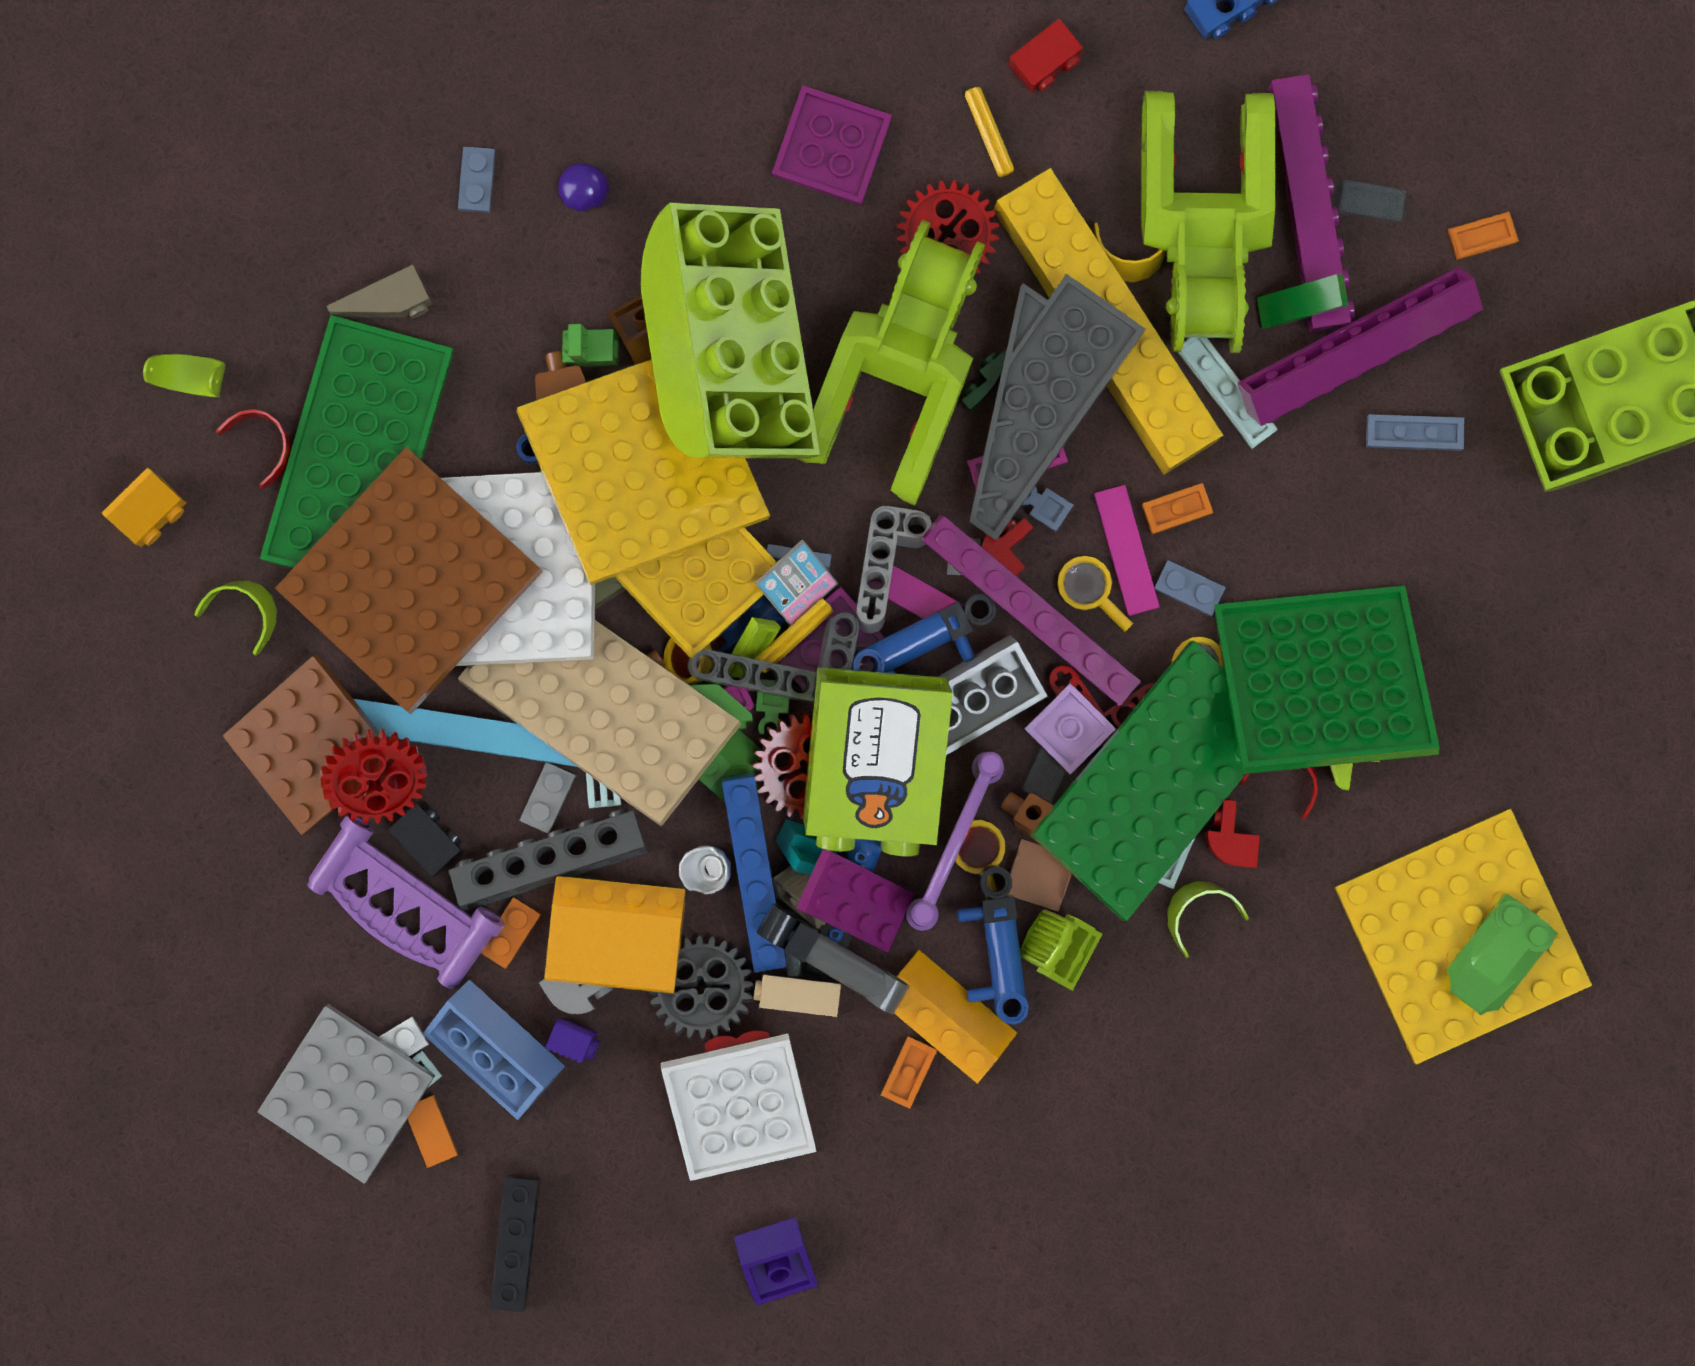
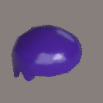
(583, 187)

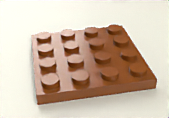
(291, 734)

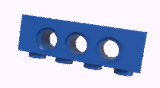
(1215, 23)

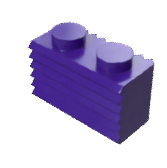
(573, 1041)

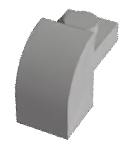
(573, 997)

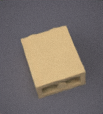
(798, 995)

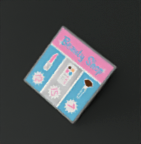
(796, 582)

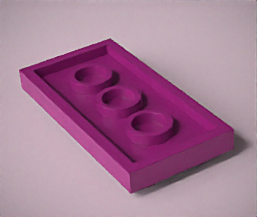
(855, 900)

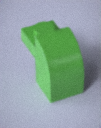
(590, 346)

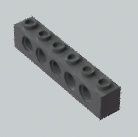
(535, 875)

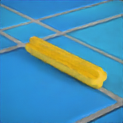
(989, 132)
(796, 633)

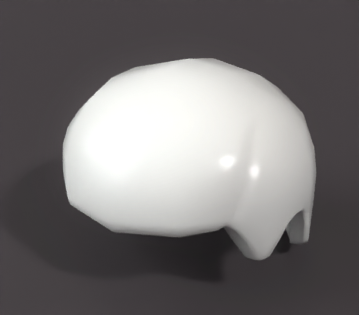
(693, 869)

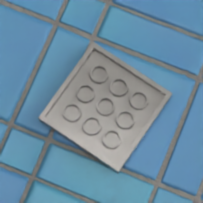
(346, 1093)

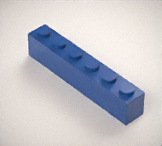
(752, 865)

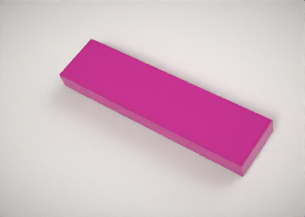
(1126, 550)

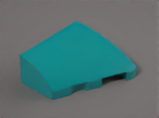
(799, 848)

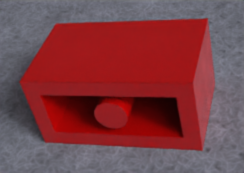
(1046, 56)

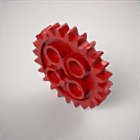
(926, 210)
(786, 739)
(373, 776)

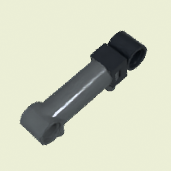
(833, 959)

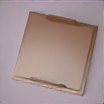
(1038, 876)

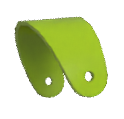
(185, 373)
(260, 596)
(1186, 896)

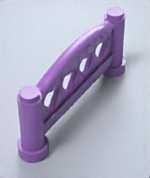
(986, 769)
(464, 934)

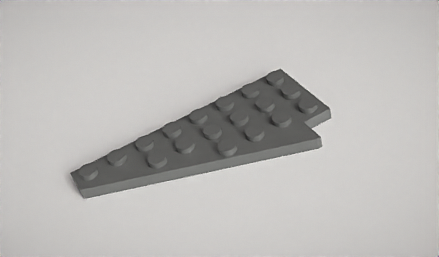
(1051, 376)

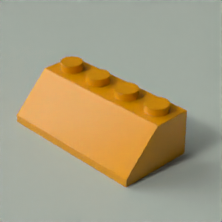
(946, 1019)

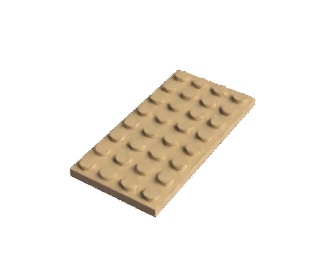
(613, 719)

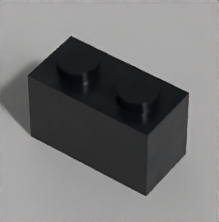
(426, 839)

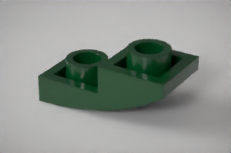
(990, 375)

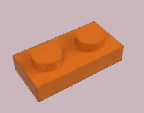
(1177, 508)
(518, 921)
(908, 1072)

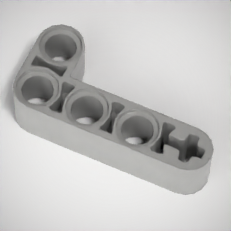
(882, 569)

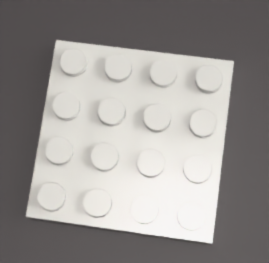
(738, 1107)

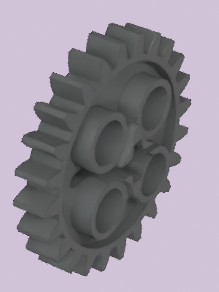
(701, 1017)

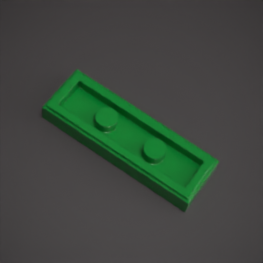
(1302, 301)

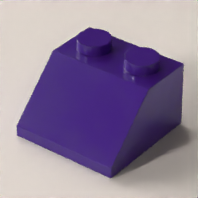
(775, 1261)

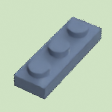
(1415, 432)

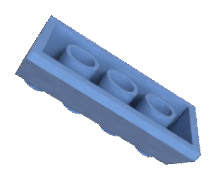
(493, 1049)

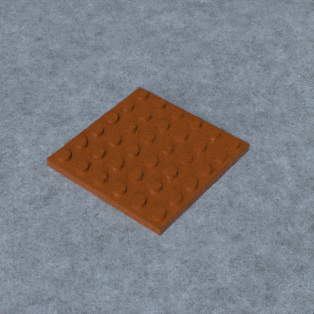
(408, 580)

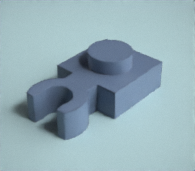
(1048, 508)

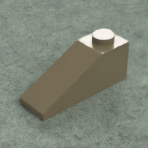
(390, 297)

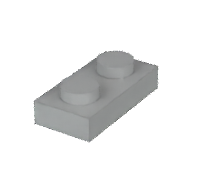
(547, 798)

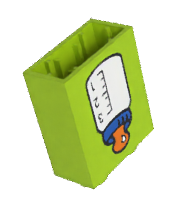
(876, 759)

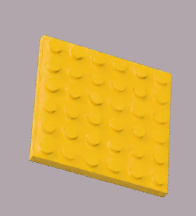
(624, 481)
(1424, 911)

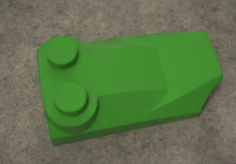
(1499, 955)

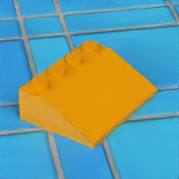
(615, 934)

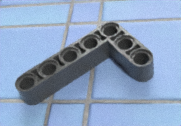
(782, 674)

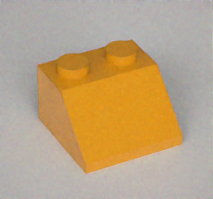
(145, 508)

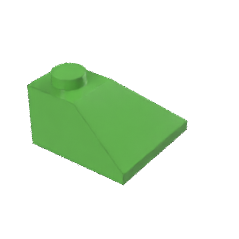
(731, 760)

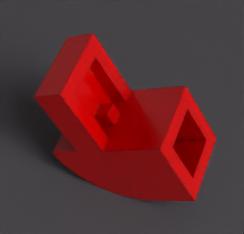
(1001, 548)
(1231, 847)

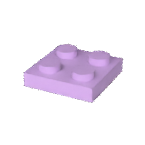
(1070, 729)

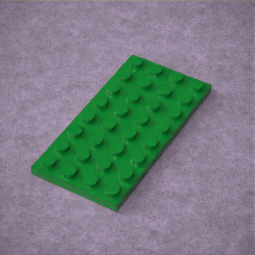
(362, 409)
(1149, 786)

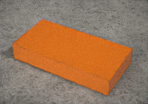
(1483, 236)
(431, 1132)

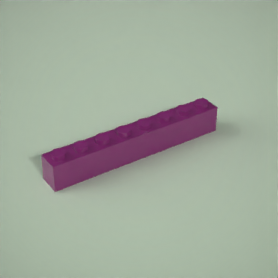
(1309, 191)
(1360, 346)
(1030, 610)

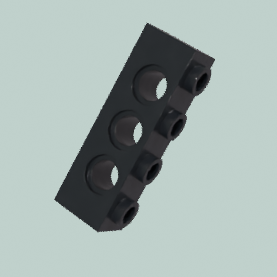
(515, 1243)

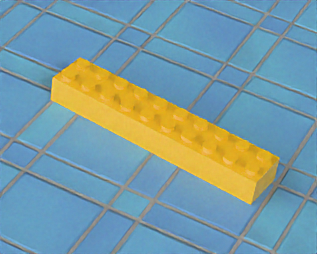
(1149, 381)

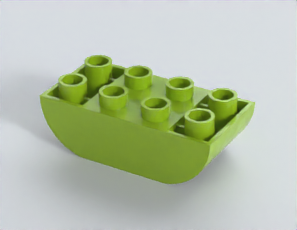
(726, 334)
(1608, 398)

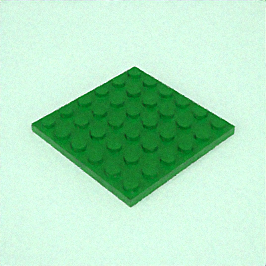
(1325, 680)

